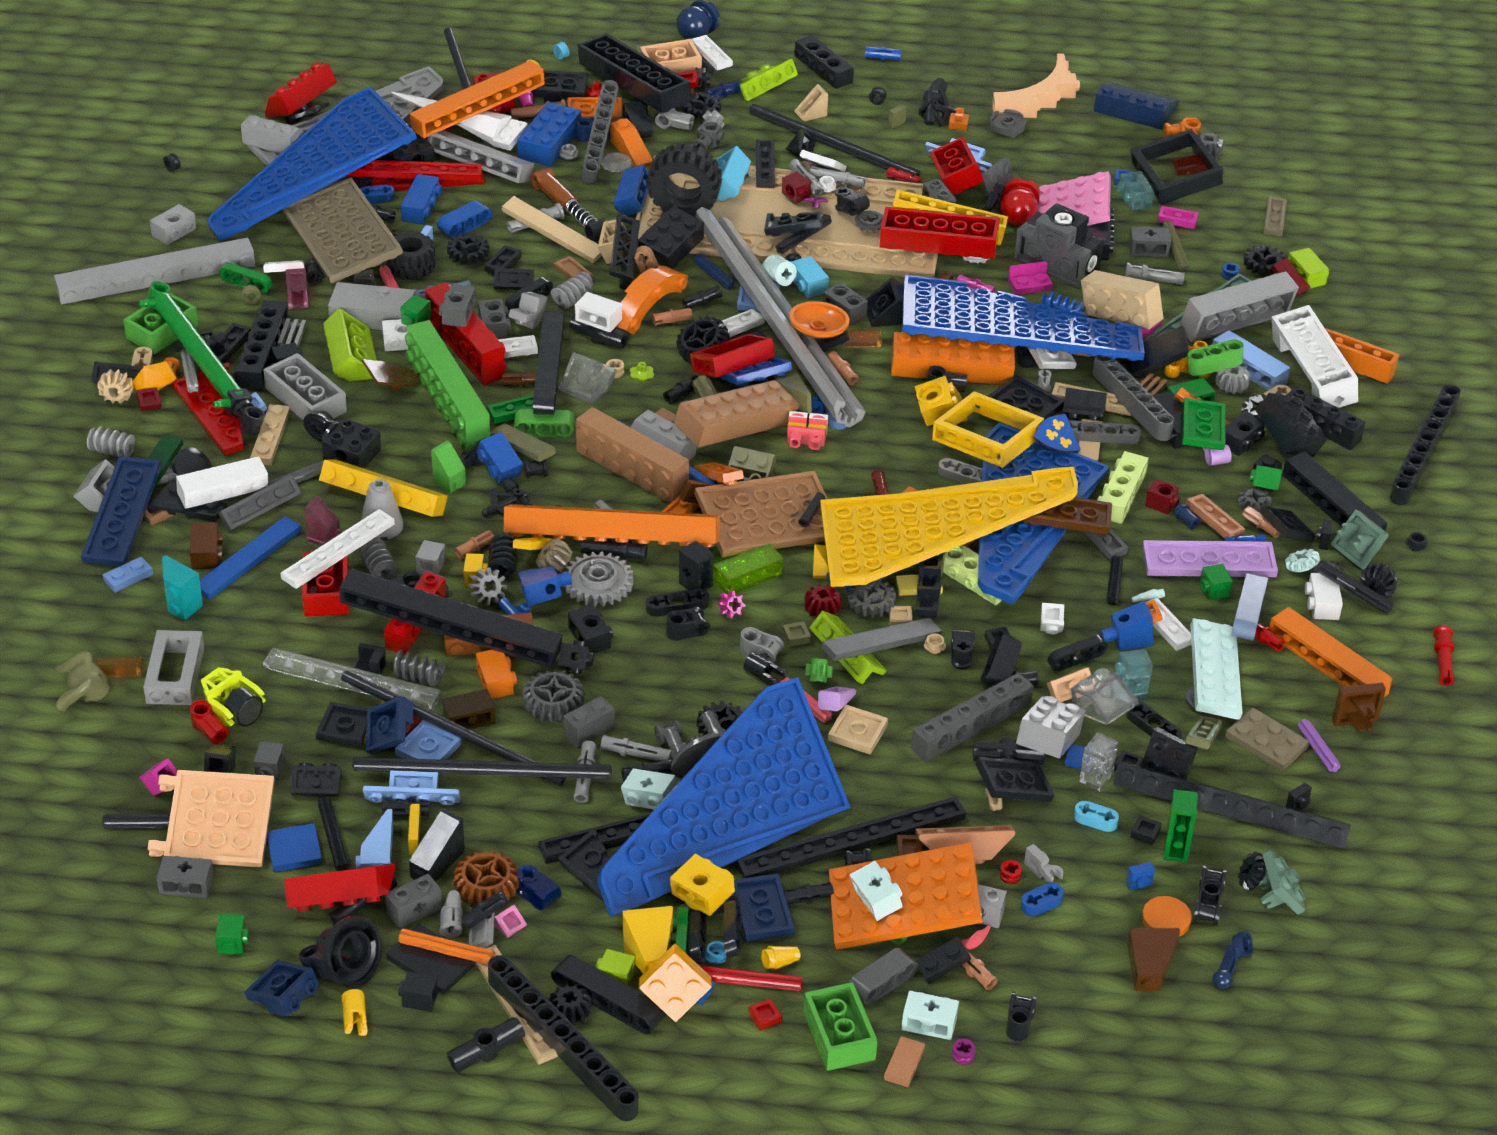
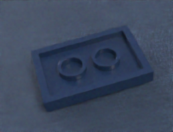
(763, 907)

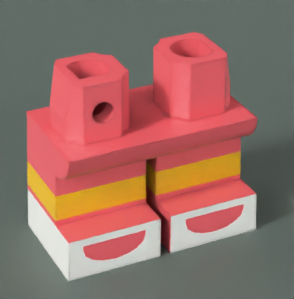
(799, 433)

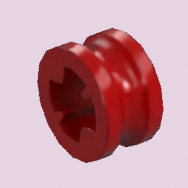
(1015, 867)

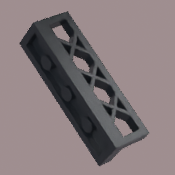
(629, 249)

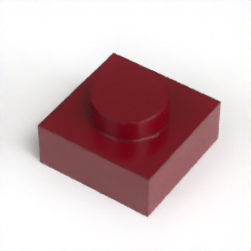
(148, 399)

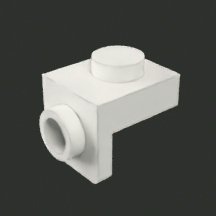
(1052, 618)

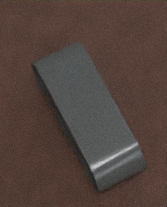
(883, 975)

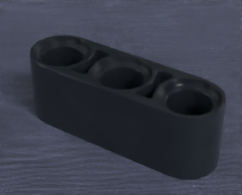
(637, 116)
(1001, 659)

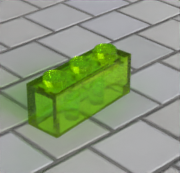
(748, 569)

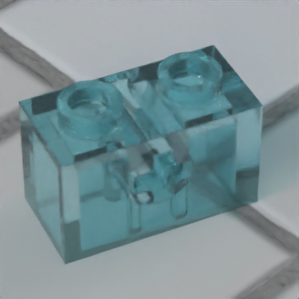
(1135, 671)

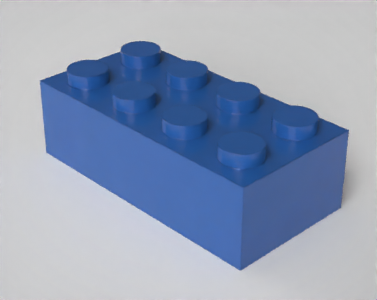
(547, 134)

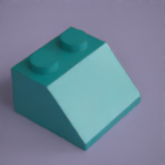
(181, 588)

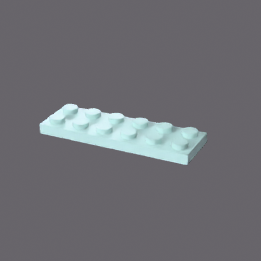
(1215, 669)

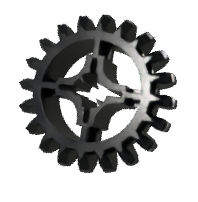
(707, 329)

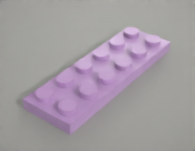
(1189, 557)

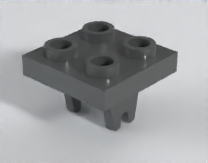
(999, 173)

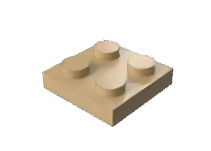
(858, 729)

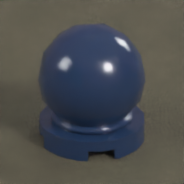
(698, 19)

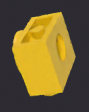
(935, 398)
(702, 884)

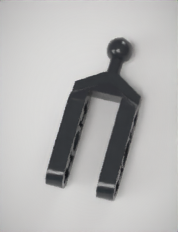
(731, 930)

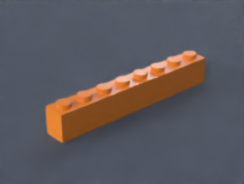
(476, 99)

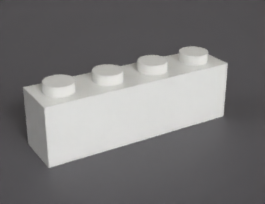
(222, 482)

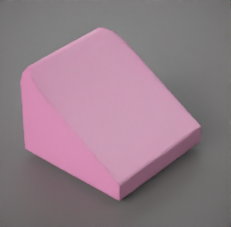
(509, 921)

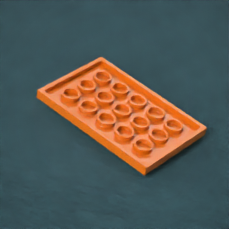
(936, 890)

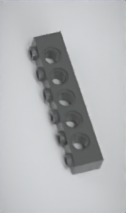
(971, 717)

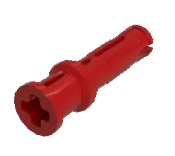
(1444, 648)

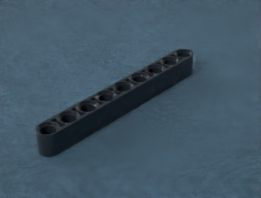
(548, 363)
(1425, 445)
(564, 1038)

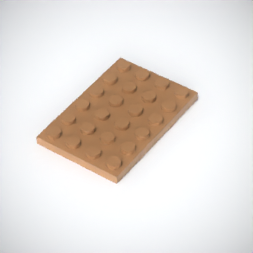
(763, 512)

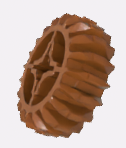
(485, 873)

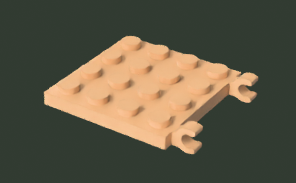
(217, 817)

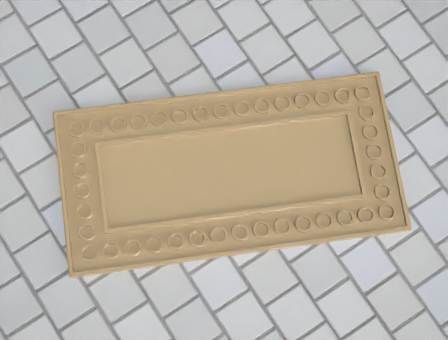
(834, 247)

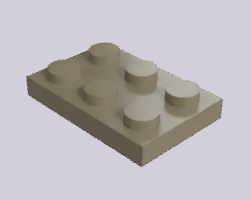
(1267, 739)

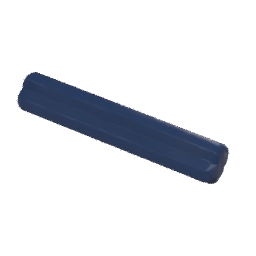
(714, 271)

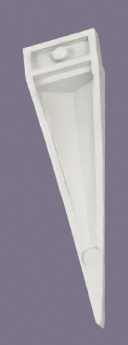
(492, 127)

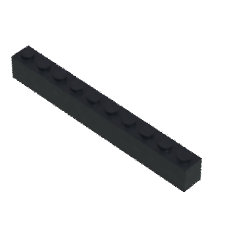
(451, 618)

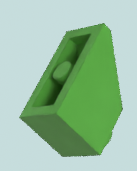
(447, 468)

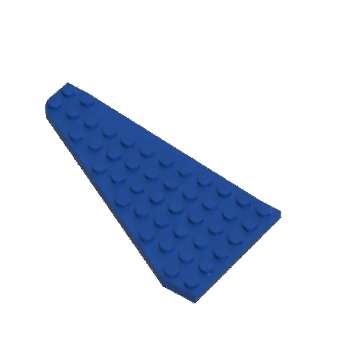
(336, 145)
(1015, 553)
(742, 795)

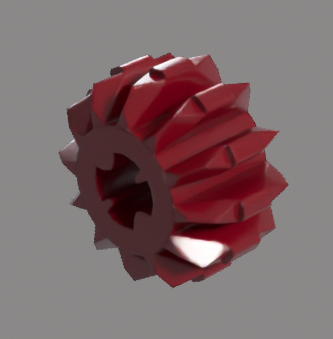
(822, 599)

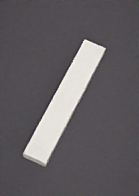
(337, 548)

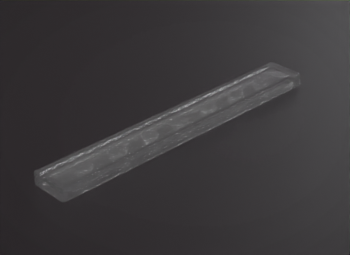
(331, 674)

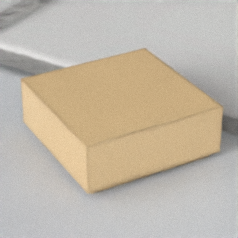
(900, 615)

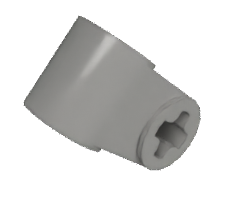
(759, 642)

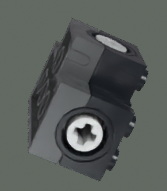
(1062, 242)

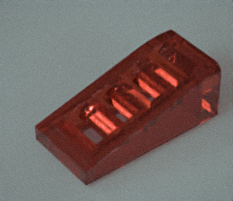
(1190, 164)

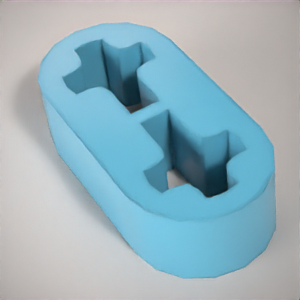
(1096, 816)

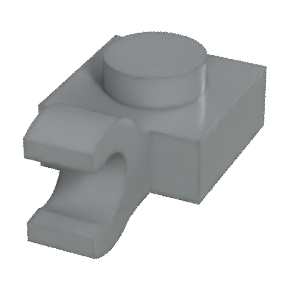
(1038, 862)

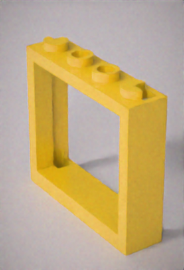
(981, 446)

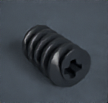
(502, 555)

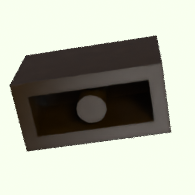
(470, 709)

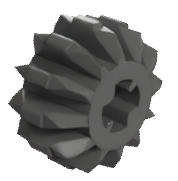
(1213, 143)

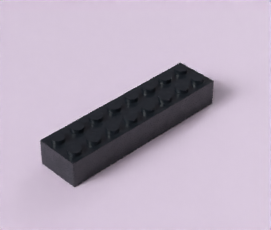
(634, 72)

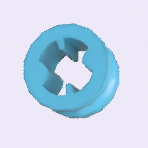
(561, 50)

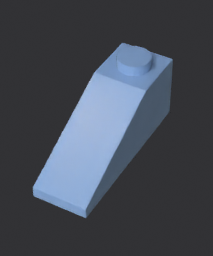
(377, 846)

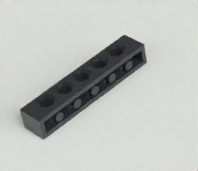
(258, 350)

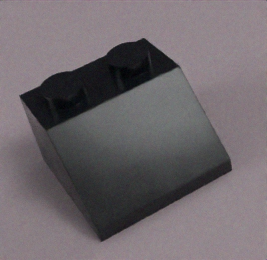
(886, 304)

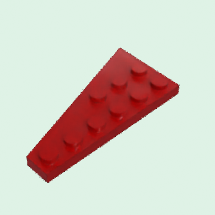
(216, 421)

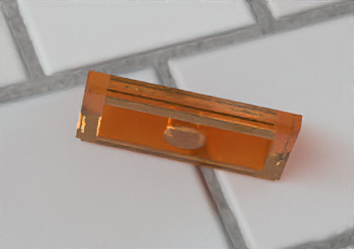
(863, 339)
(120, 666)

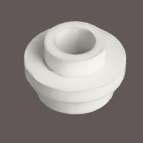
(827, 183)

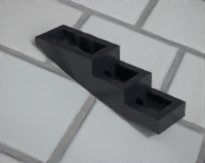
(929, 586)

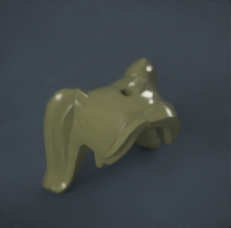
(83, 680)

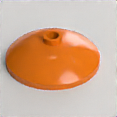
(819, 319)

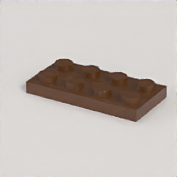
(1077, 515)

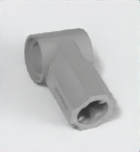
(675, 119)

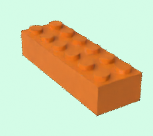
(978, 360)

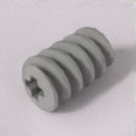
(572, 290)
(110, 442)

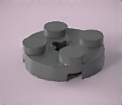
(1007, 123)

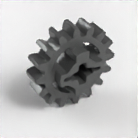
(872, 598)

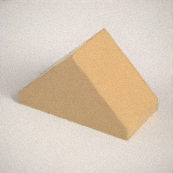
(814, 105)

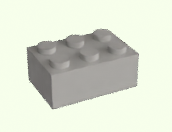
(1050, 726)

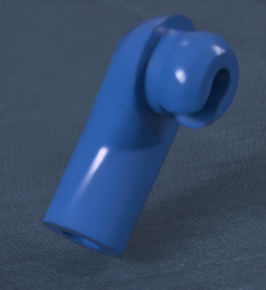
(509, 609)

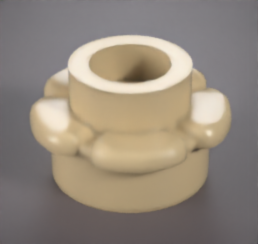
(934, 643)

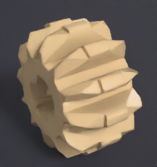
(115, 386)

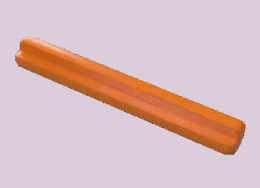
(445, 946)

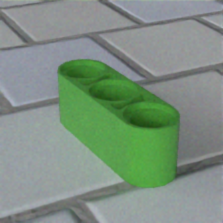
(1215, 357)
(537, 425)

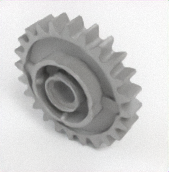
(599, 579)

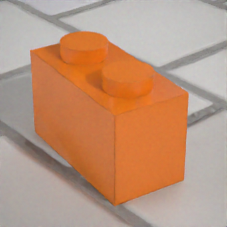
(495, 673)

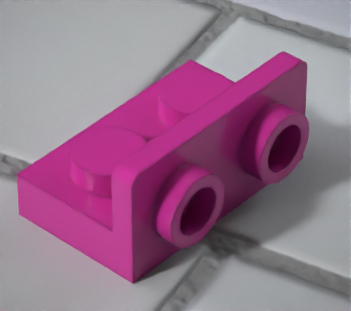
(1029, 278)

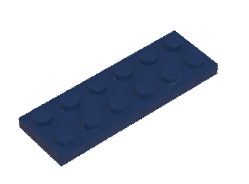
(121, 511)

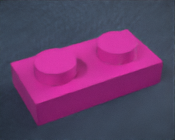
(1179, 217)

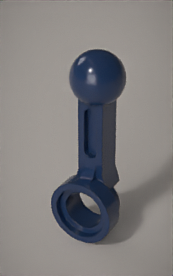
(1241, 947)

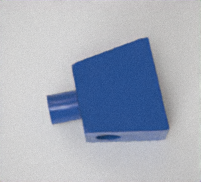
(542, 584)
(1131, 627)

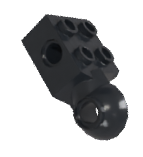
(416, 151)
(343, 438)

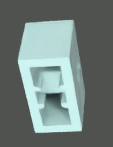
(647, 788)
(876, 890)
(930, 1015)

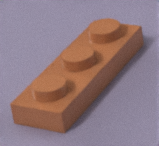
(1214, 516)

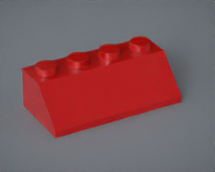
(300, 90)
(339, 886)

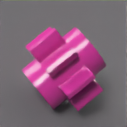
(724, 604)

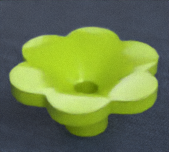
(641, 372)

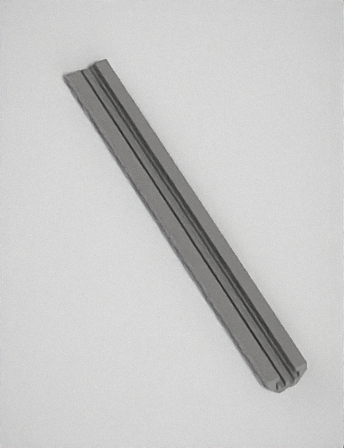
(776, 311)

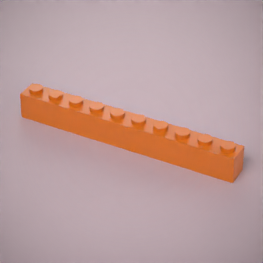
(612, 524)

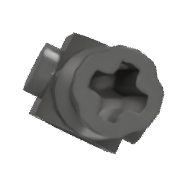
(709, 135)

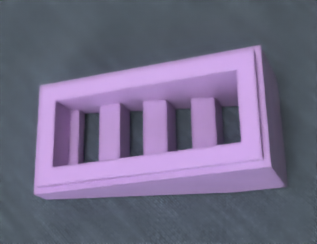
(835, 698)

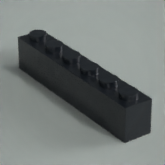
(1326, 490)

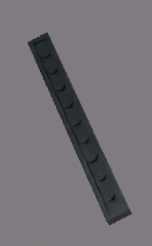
(1235, 805)
(850, 838)

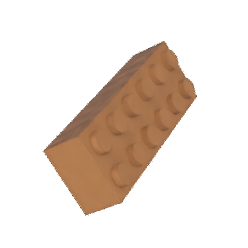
(735, 413)
(631, 454)

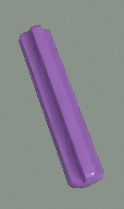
(1319, 746)

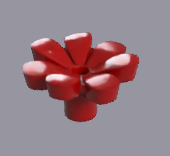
(594, 91)

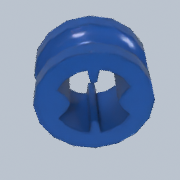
(1229, 270)

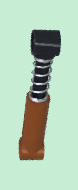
(546, 181)

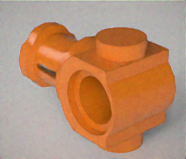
(1186, 124)

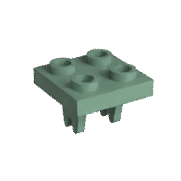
(1359, 539)
(1283, 883)

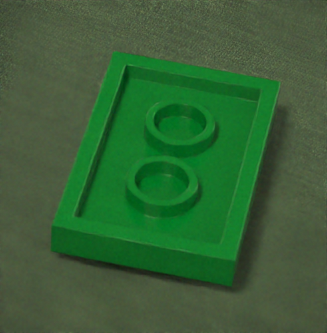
(1203, 424)

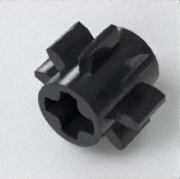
(704, 78)

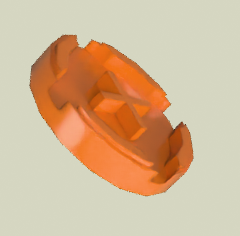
(1166, 913)

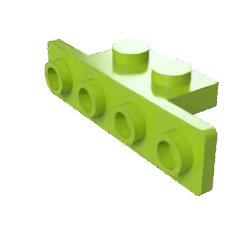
(767, 78)

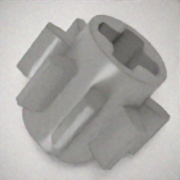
(714, 116)

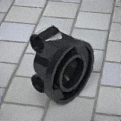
(345, 952)

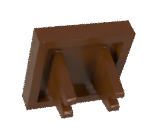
(1358, 705)

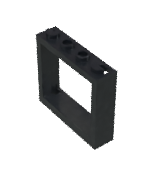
(1185, 186)

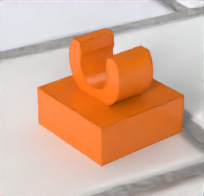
(958, 120)

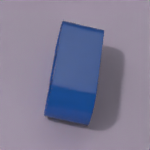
(464, 219)

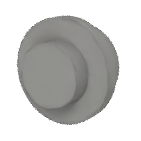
(568, 152)

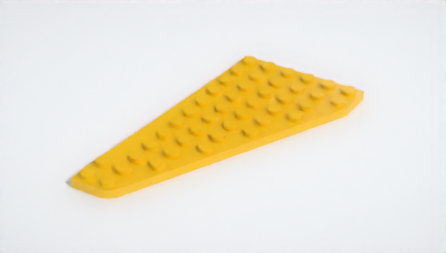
(894, 531)

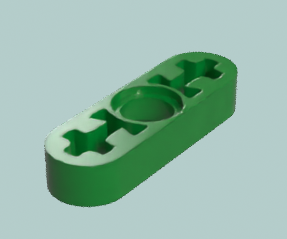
(233, 274)

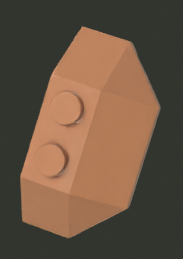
(985, 839)

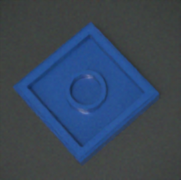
(294, 847)

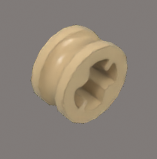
(617, 364)

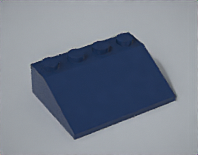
(1134, 105)

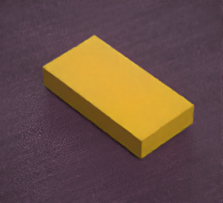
(531, 543)
(414, 828)

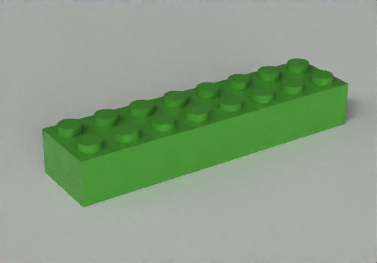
(447, 384)

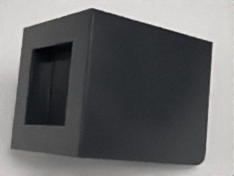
(371, 658)

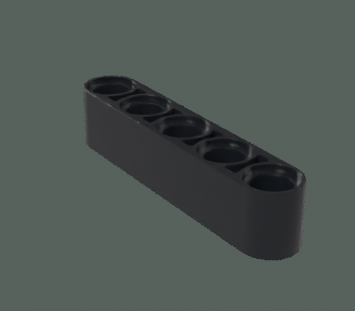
(609, 994)

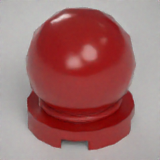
(1020, 201)

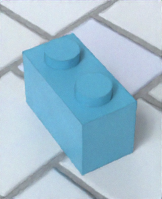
(810, 277)

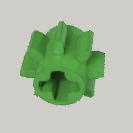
(818, 670)

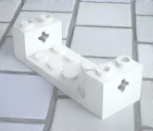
(1317, 355)

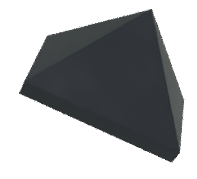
(800, 142)

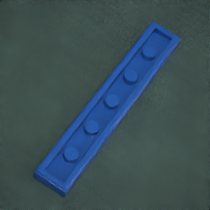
(248, 557)

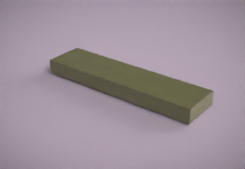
(525, 443)
(1204, 732)

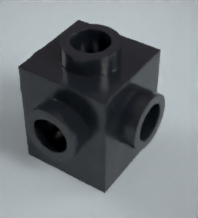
(568, 656)

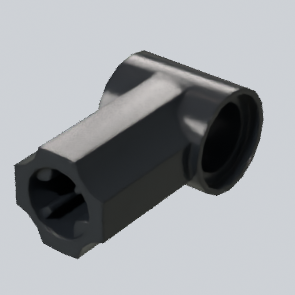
(958, 380)

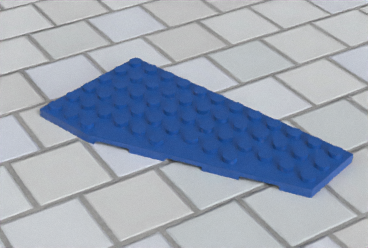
(974, 314)

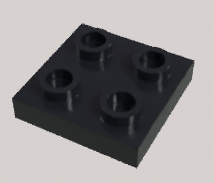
(1169, 754)

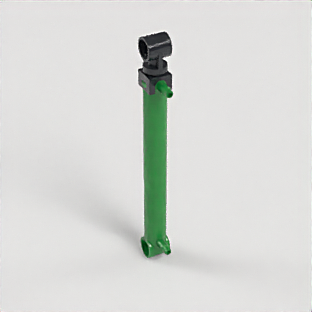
(234, 399)

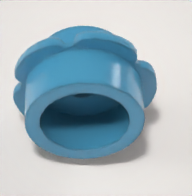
(715, 953)

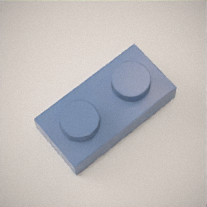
(127, 574)

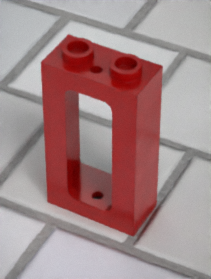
(732, 355)

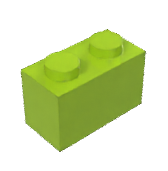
(1309, 267)

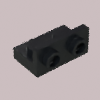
(1084, 403)
(316, 780)

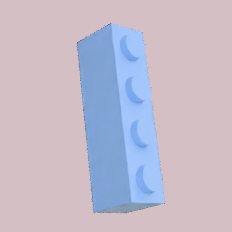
(1262, 367)

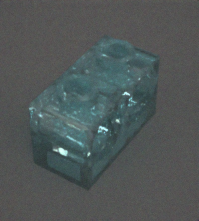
(1135, 190)

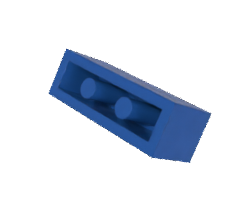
(632, 191)
(420, 199)

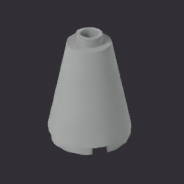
(381, 497)

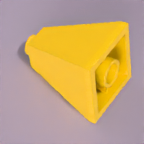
(647, 934)

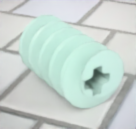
(780, 269)

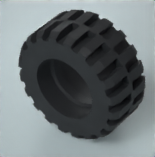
(688, 161)

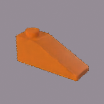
(628, 141)

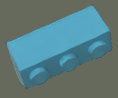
(734, 167)

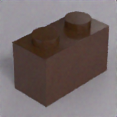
(205, 546)

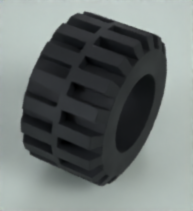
(417, 256)

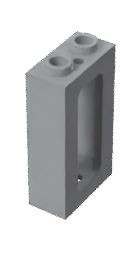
(182, 691)

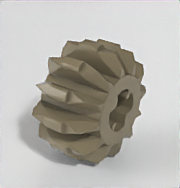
(554, 554)

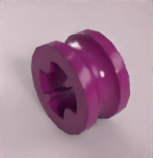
(959, 1056)

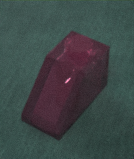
(297, 288)
(320, 522)

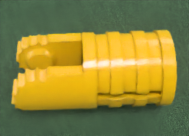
(354, 1011)

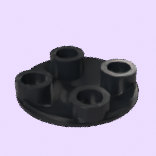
(189, 461)

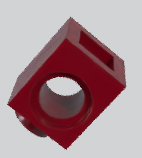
(796, 187)
(1162, 496)

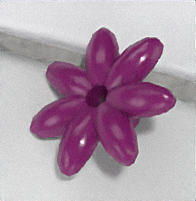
(816, 202)

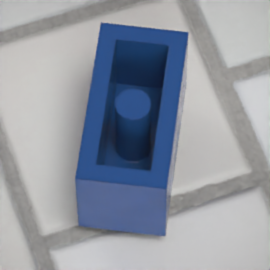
(499, 458)

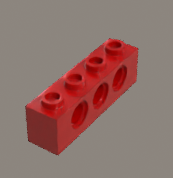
(403, 635)

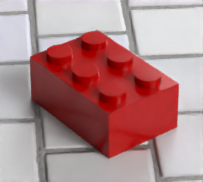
(956, 166)
(322, 592)

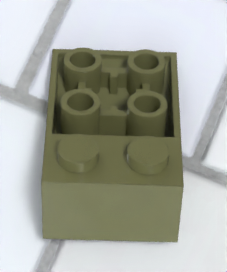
(753, 463)

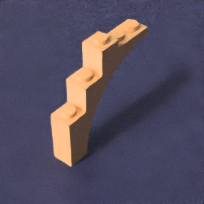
(1045, 94)

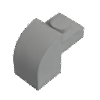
(530, 310)

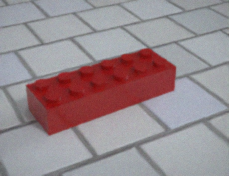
(939, 232)
(472, 344)

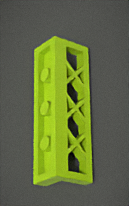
(860, 667)

